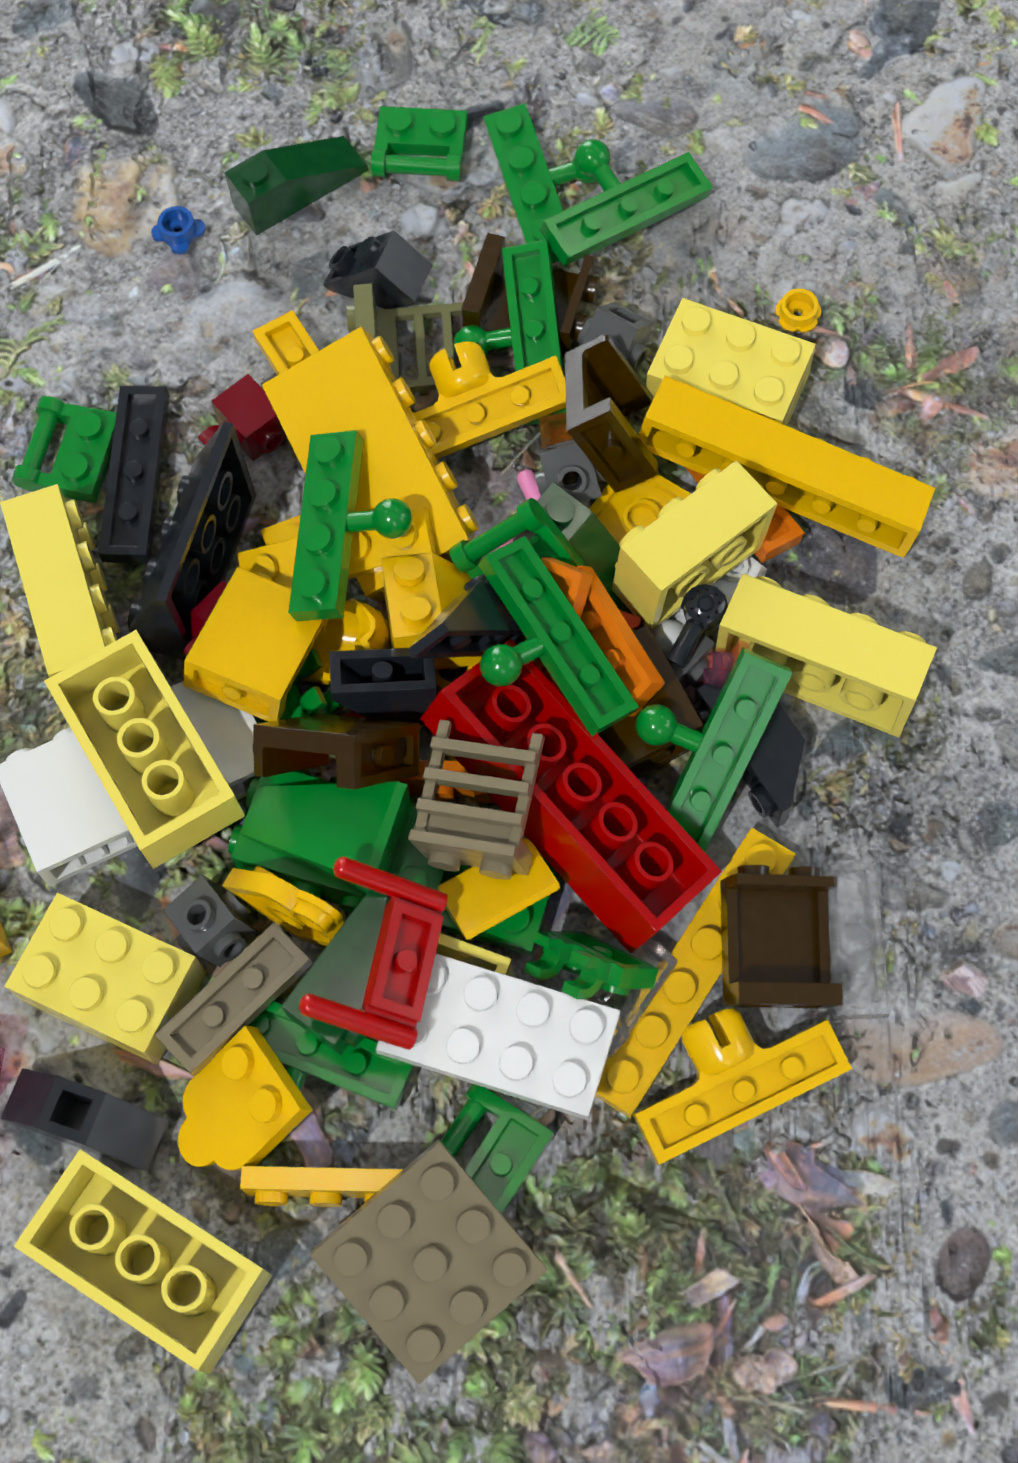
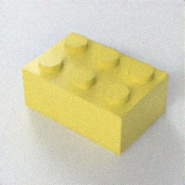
(733, 360)
(692, 543)
(105, 977)

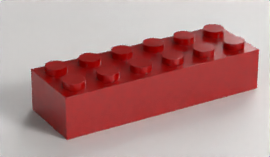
(585, 805)

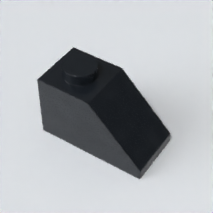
(383, 683)

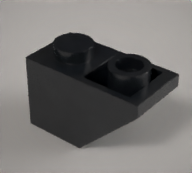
(386, 263)

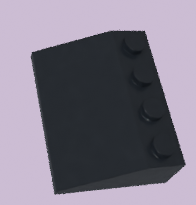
(195, 544)

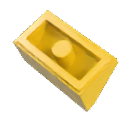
(483, 901)

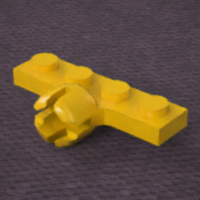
(480, 406)
(737, 1081)

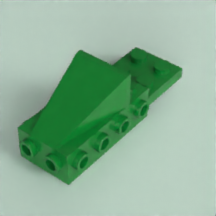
(307, 823)

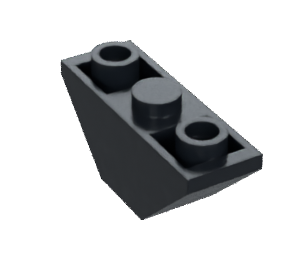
(774, 763)
(85, 1118)

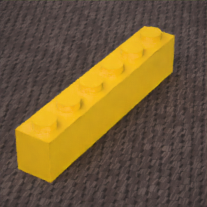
(789, 465)

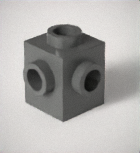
(623, 327)
(567, 457)
(211, 922)

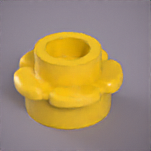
(798, 301)

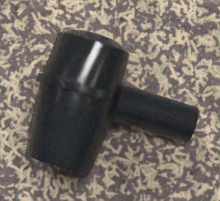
(703, 612)

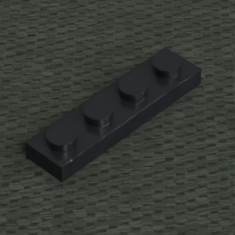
(134, 474)

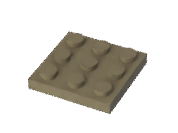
(428, 1261)

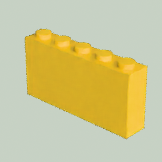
(355, 389)

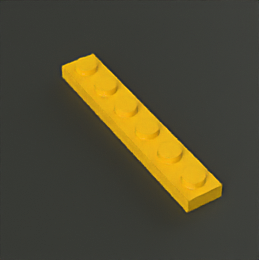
(698, 968)

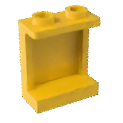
(251, 647)

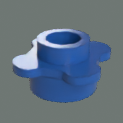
(176, 219)

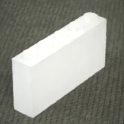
(66, 809)

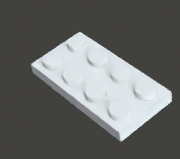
(511, 1037)

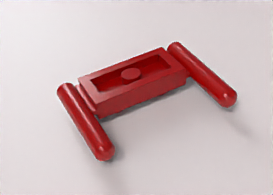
(400, 960)

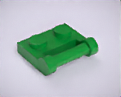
(420, 134)
(82, 453)
(530, 515)
(507, 1150)

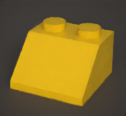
(416, 593)

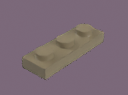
(233, 999)

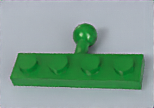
(526, 172)
(622, 206)
(531, 308)
(329, 523)
(554, 636)
(724, 744)
(356, 1070)

